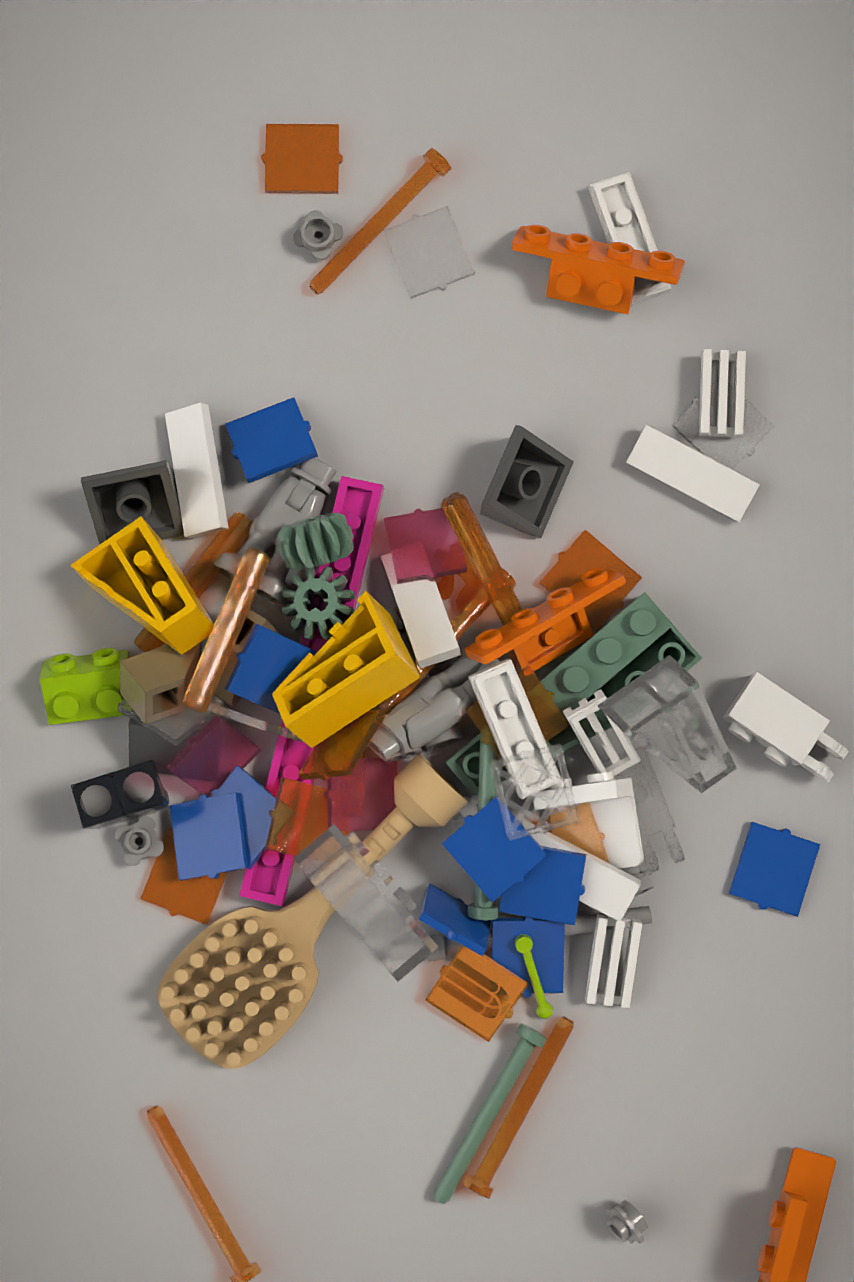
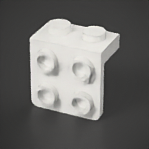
(614, 814)

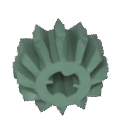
(315, 541)
(321, 587)

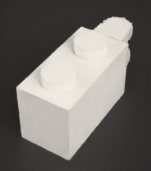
(781, 725)

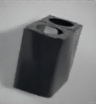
(114, 784)

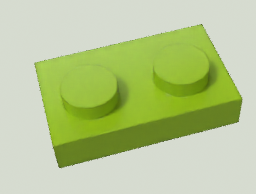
(82, 686)

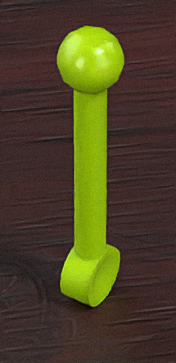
(524, 945)

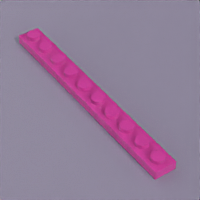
(360, 504)

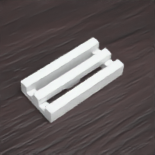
(724, 357)
(587, 710)
(609, 997)

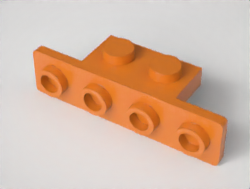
(595, 271)
(548, 629)
(796, 1217)

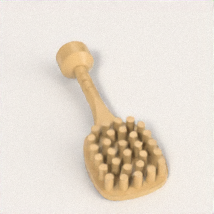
(256, 967)

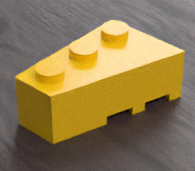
(147, 585)
(347, 676)

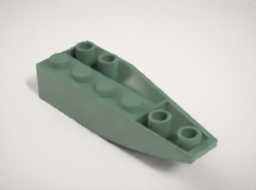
(607, 662)

